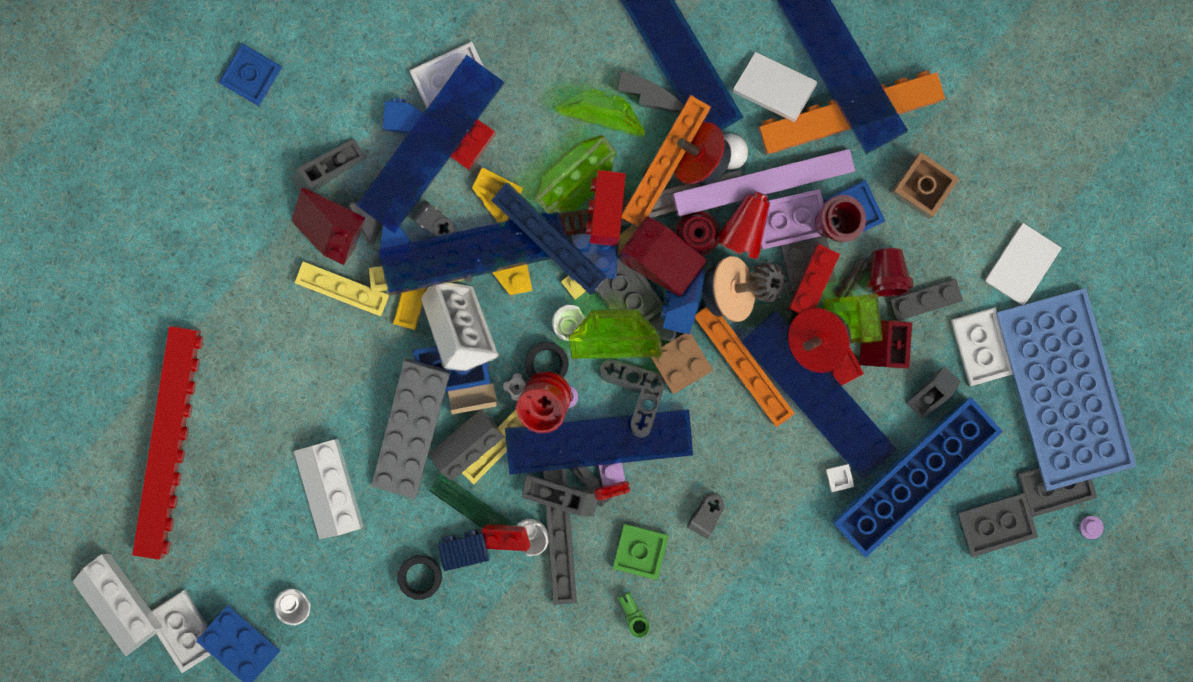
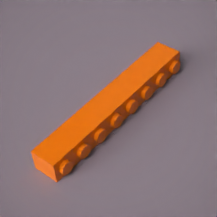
(829, 120)

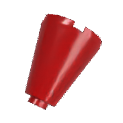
(746, 226)

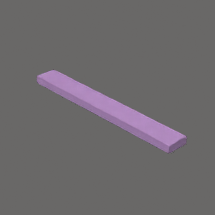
(763, 182)

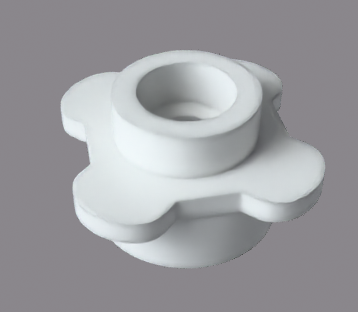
(510, 386)

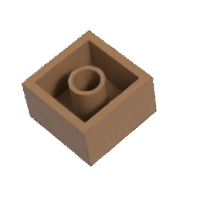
(924, 185)
(682, 363)

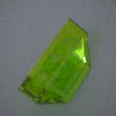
(602, 111)
(569, 179)
(615, 335)

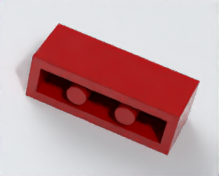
(606, 208)
(814, 279)

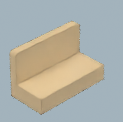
(472, 398)

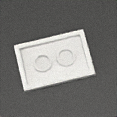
(435, 73)
(775, 87)
(1022, 264)
(981, 346)
(181, 629)

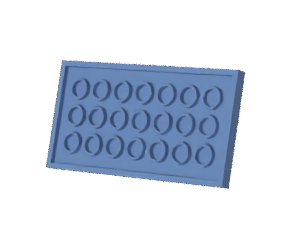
(1065, 389)

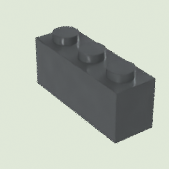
(466, 445)

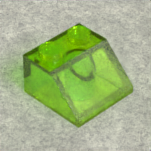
(860, 314)

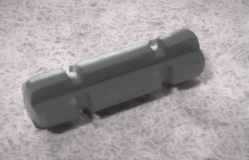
(854, 278)

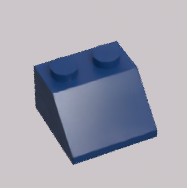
(681, 310)

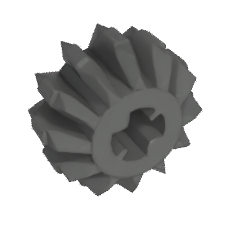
(770, 281)

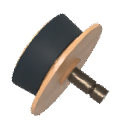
(728, 289)

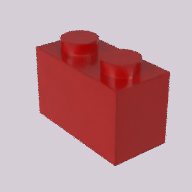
(473, 145)

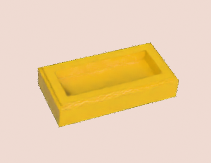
(409, 308)

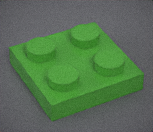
(640, 551)

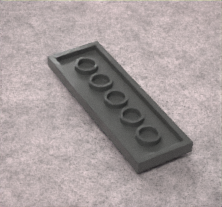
(410, 428)

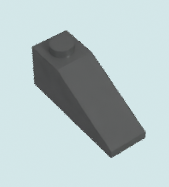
(328, 166)
(560, 496)

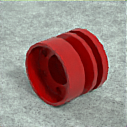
(544, 402)

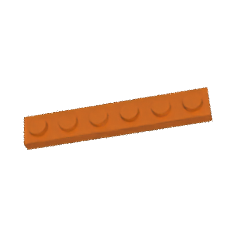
(665, 162)
(745, 366)

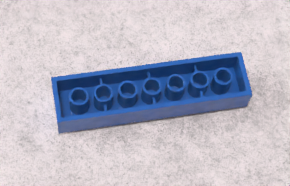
(916, 476)

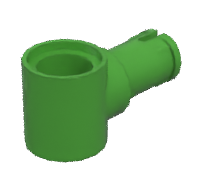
(633, 614)

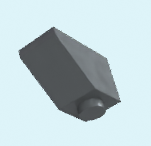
(934, 392)

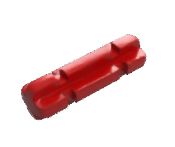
(612, 490)

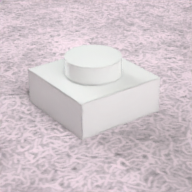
(839, 477)

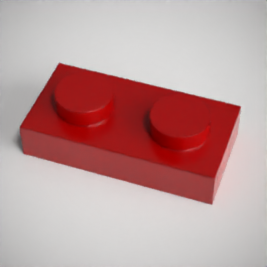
(506, 537)

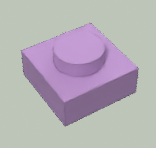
(611, 473)

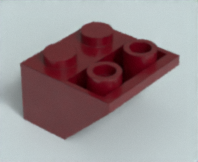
(892, 350)

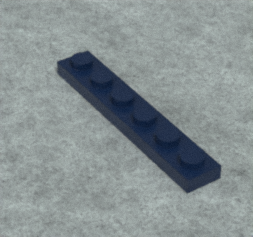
(549, 238)

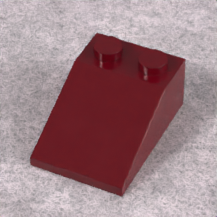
(327, 225)
(662, 256)

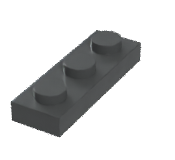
(926, 300)

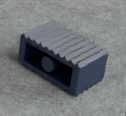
(463, 550)

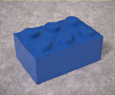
(458, 379)
(238, 645)

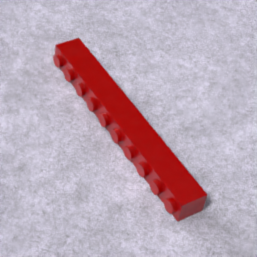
(167, 442)

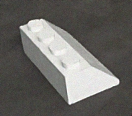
(458, 326)
(328, 489)
(117, 603)

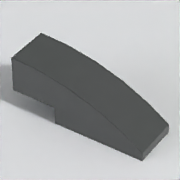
(650, 94)

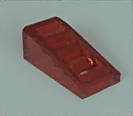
(579, 213)

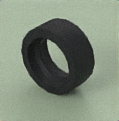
(542, 347)
(402, 575)

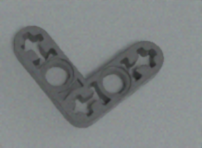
(646, 391)

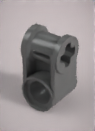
(432, 220)
(705, 519)

